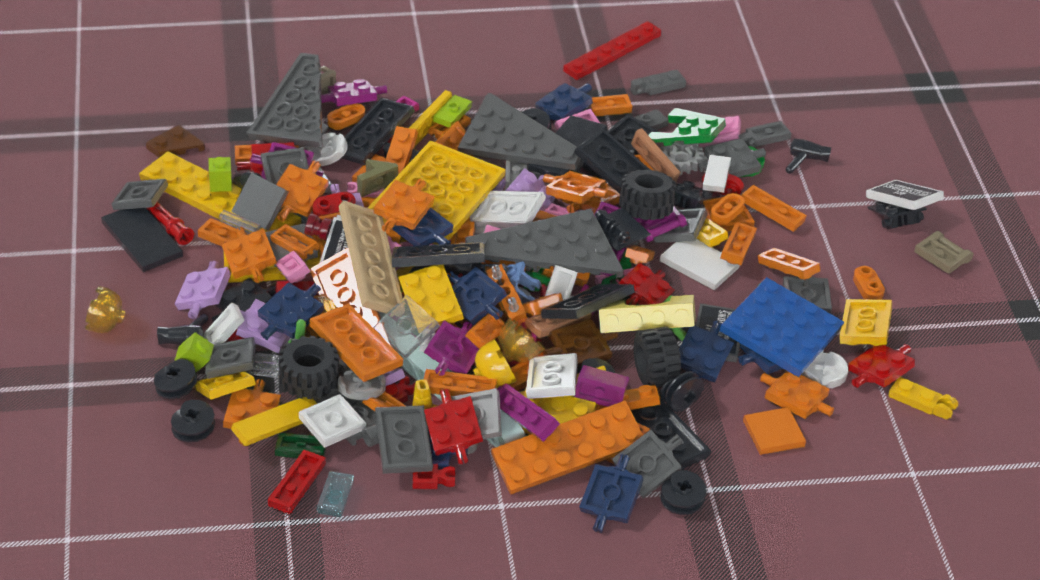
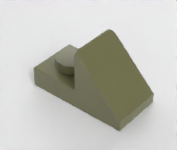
(377, 176)

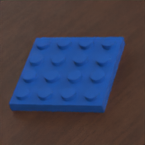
(782, 326)

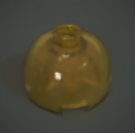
(105, 311)
(518, 342)

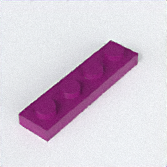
(526, 413)

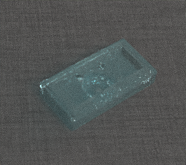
(335, 494)

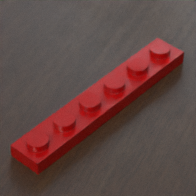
(611, 50)

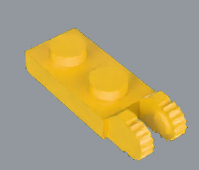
(923, 398)

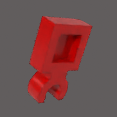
(401, 390)
(432, 478)

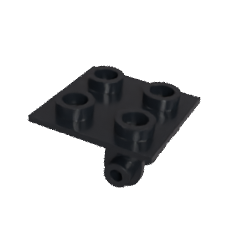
(692, 197)
(897, 216)
(620, 228)

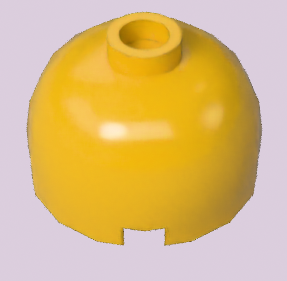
(493, 364)

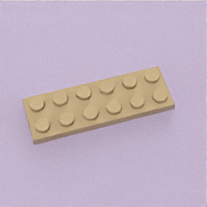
(370, 257)

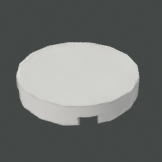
(332, 150)
(827, 370)

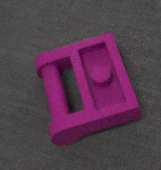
(663, 225)

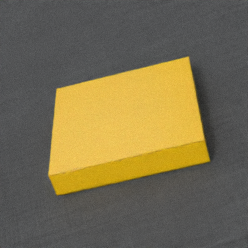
(224, 384)

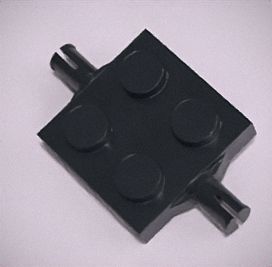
(244, 295)

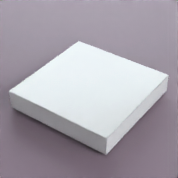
(332, 420)

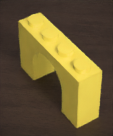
(672, 314)

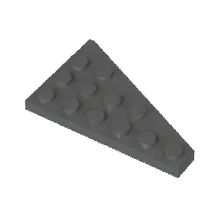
(294, 107)
(512, 136)
(564, 240)

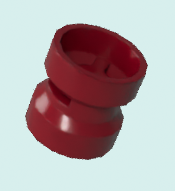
(318, 227)

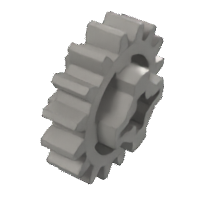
(684, 156)

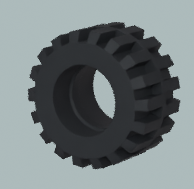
(647, 194)
(656, 356)
(308, 367)

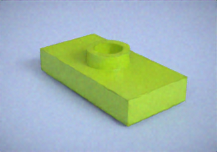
(452, 111)

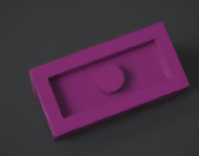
(601, 386)

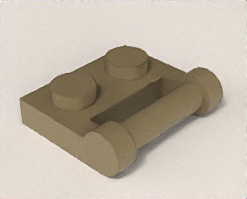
(943, 252)

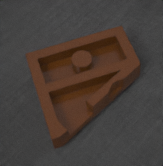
(175, 141)

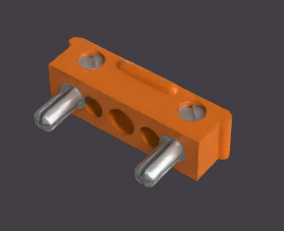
(511, 303)

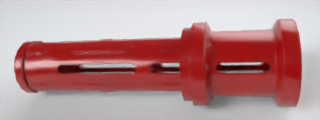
(174, 225)

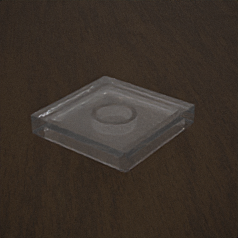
(406, 326)

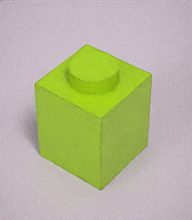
(220, 174)
(196, 350)

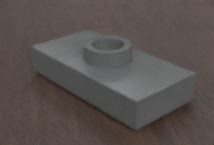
(654, 119)

